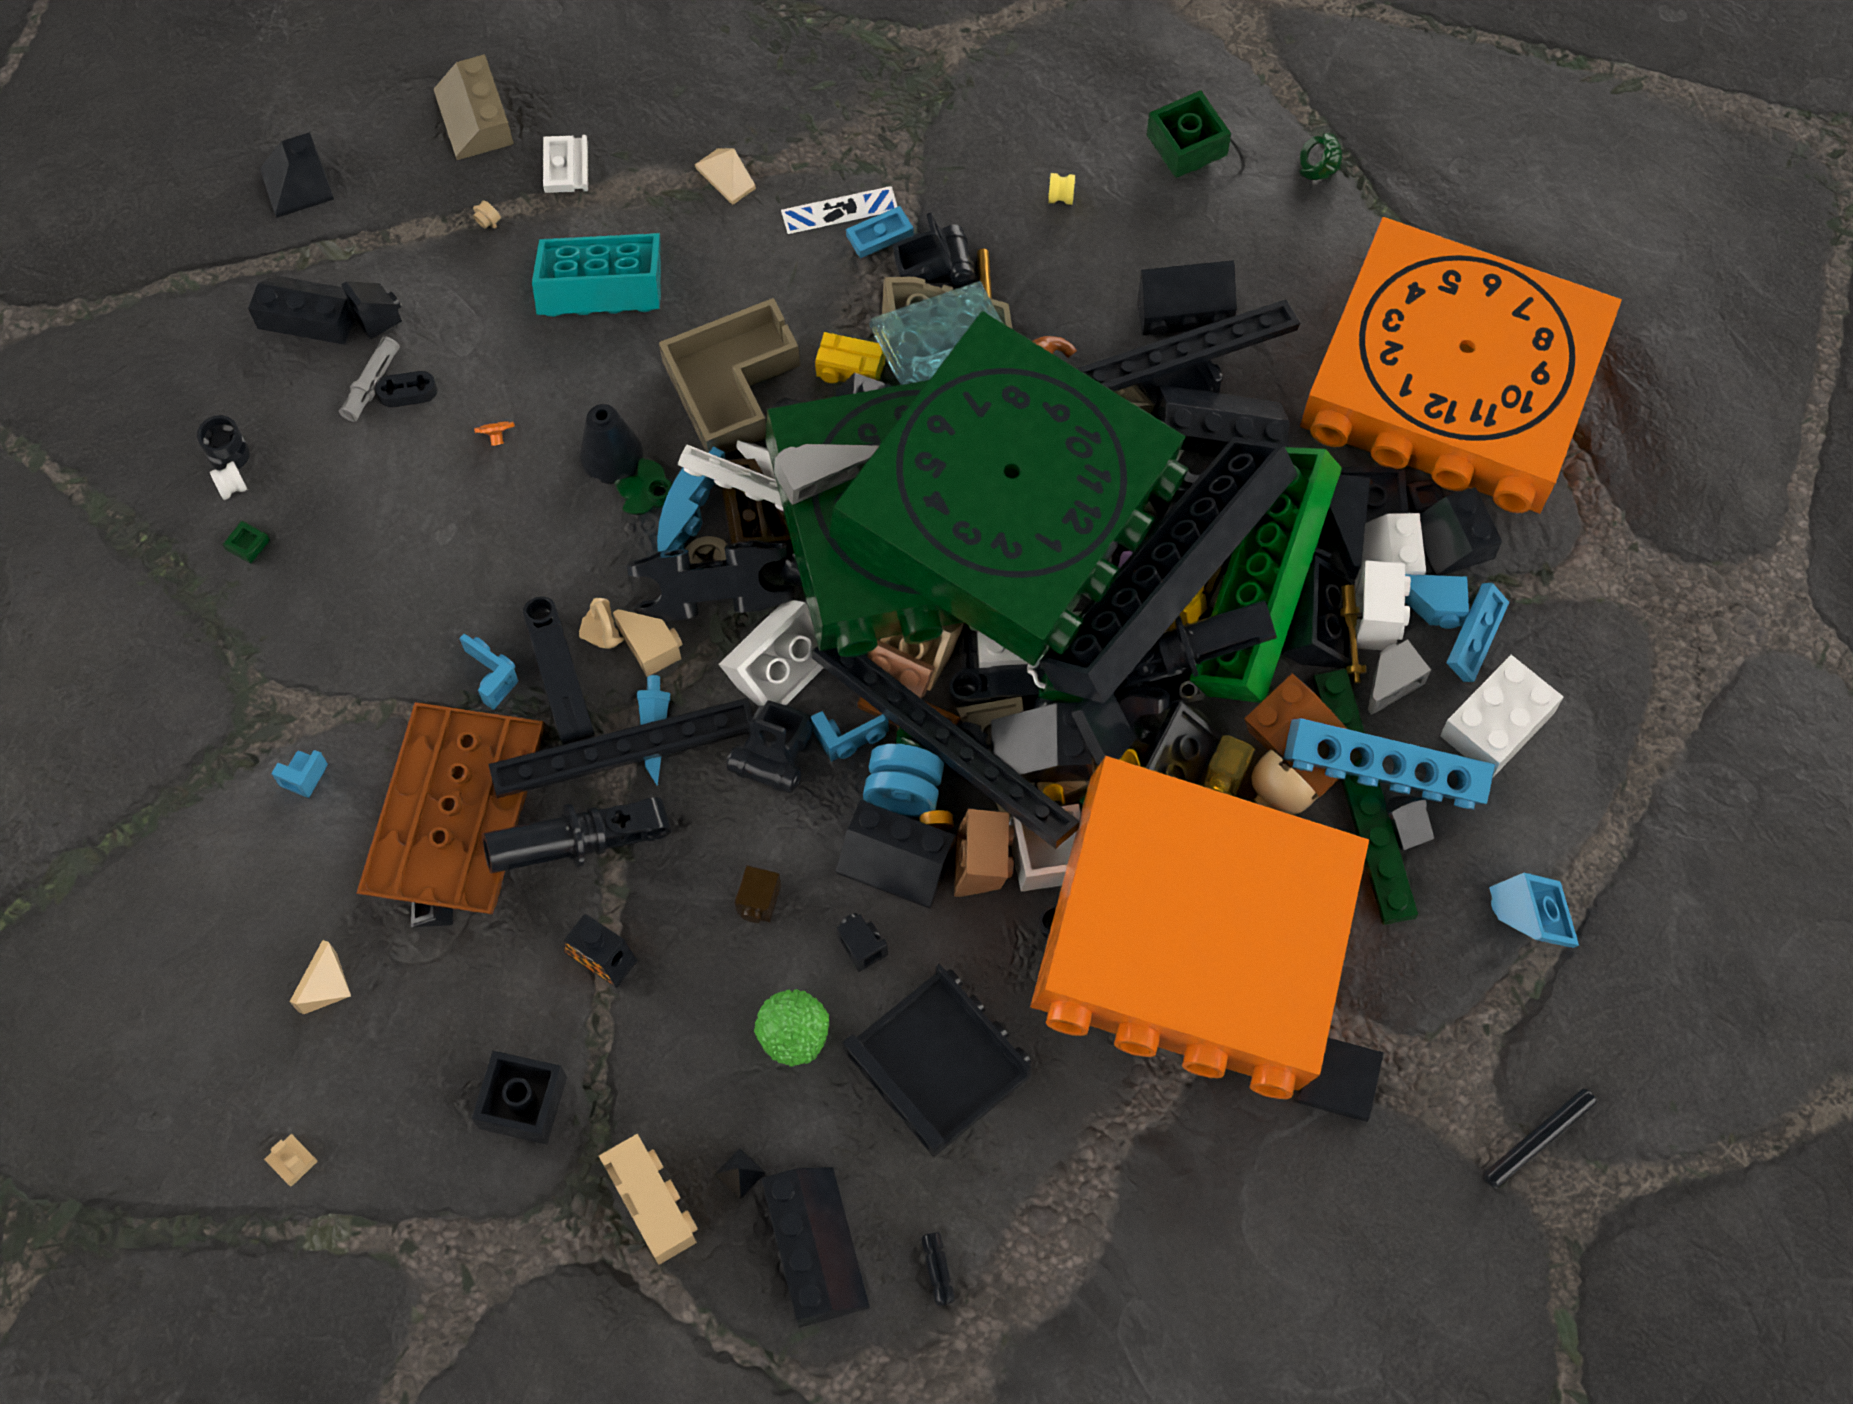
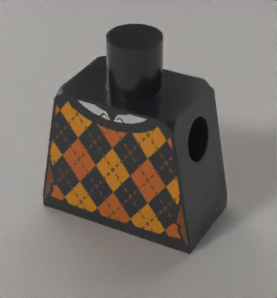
(595, 948)

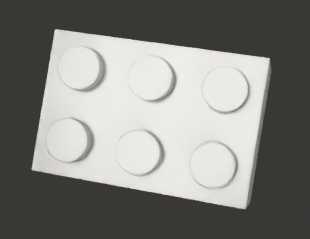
(1501, 714)

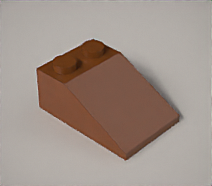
(1272, 720)

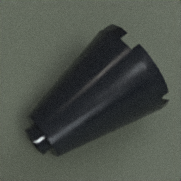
(609, 445)

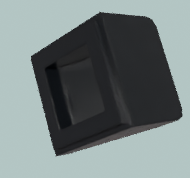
(429, 915)

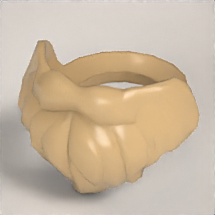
(598, 625)

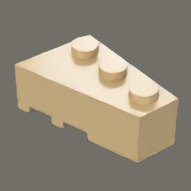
(649, 1198)

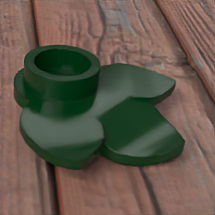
(641, 489)

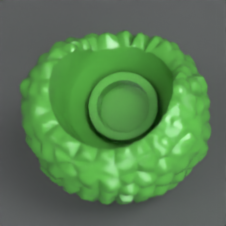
(792, 1027)

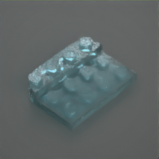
(925, 332)

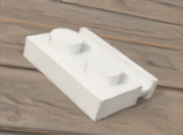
(565, 163)

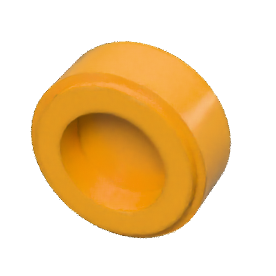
(939, 819)

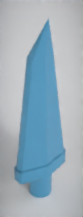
(653, 707)

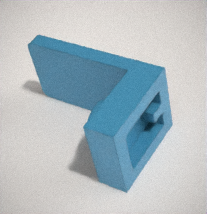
(497, 684)
(845, 745)

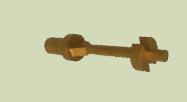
(1350, 612)

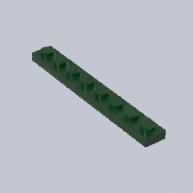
(1369, 812)

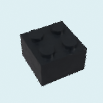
(519, 1097)

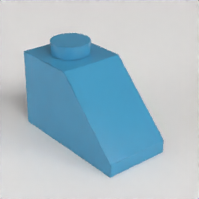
(1439, 599)

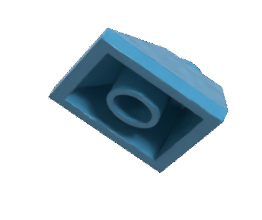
(1535, 908)

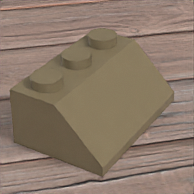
(472, 109)

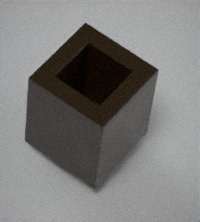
(757, 894)

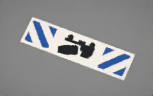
(838, 210)

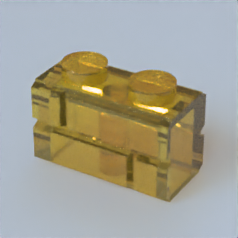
(1229, 766)

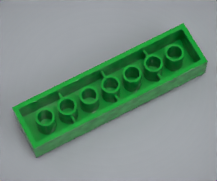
(1272, 568)

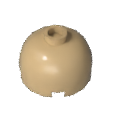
(1280, 786)

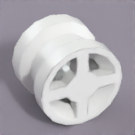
(228, 480)

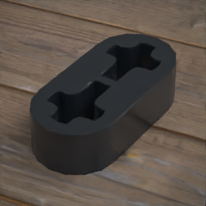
(406, 389)

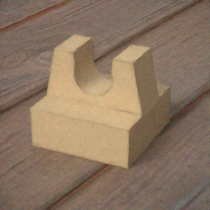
(290, 1159)

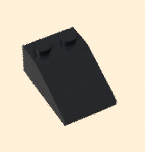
(1043, 744)

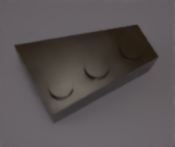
(753, 518)

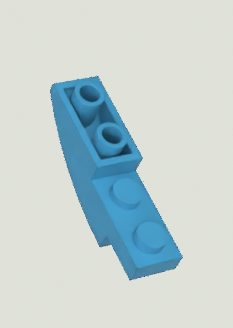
(681, 509)

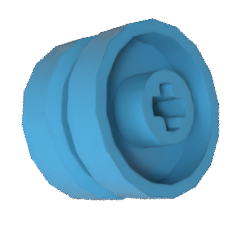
(903, 779)

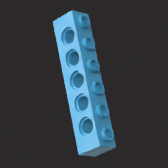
(1472, 775)

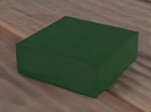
(246, 542)

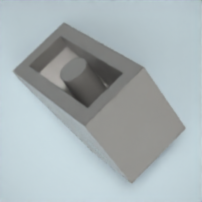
(1396, 675)

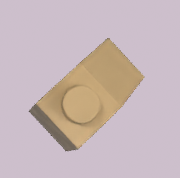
(649, 640)

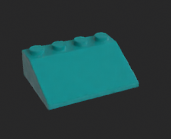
(597, 274)

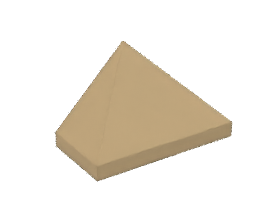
(726, 174)
(322, 982)

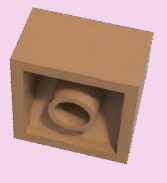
(982, 852)

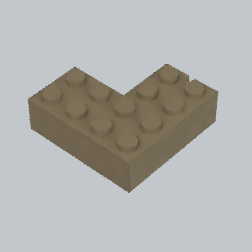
(720, 362)

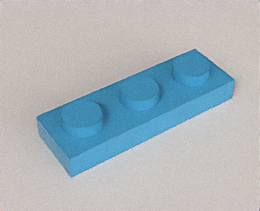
(1477, 632)

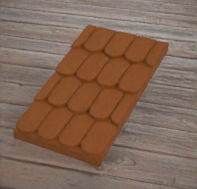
(442, 804)

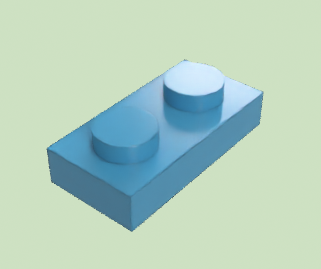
(879, 232)

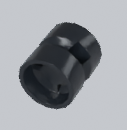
(222, 442)

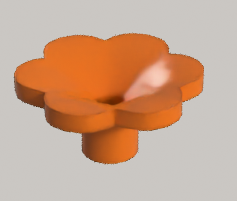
(495, 431)

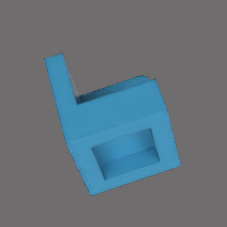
(302, 773)

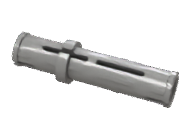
(364, 387)

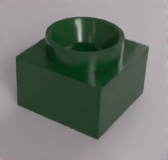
(1188, 134)

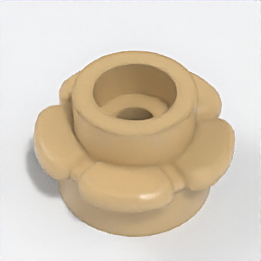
(486, 215)

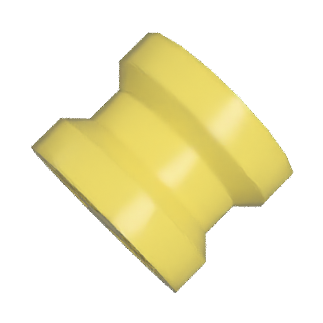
(1061, 188)

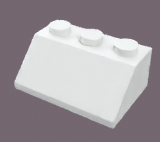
(775, 656)

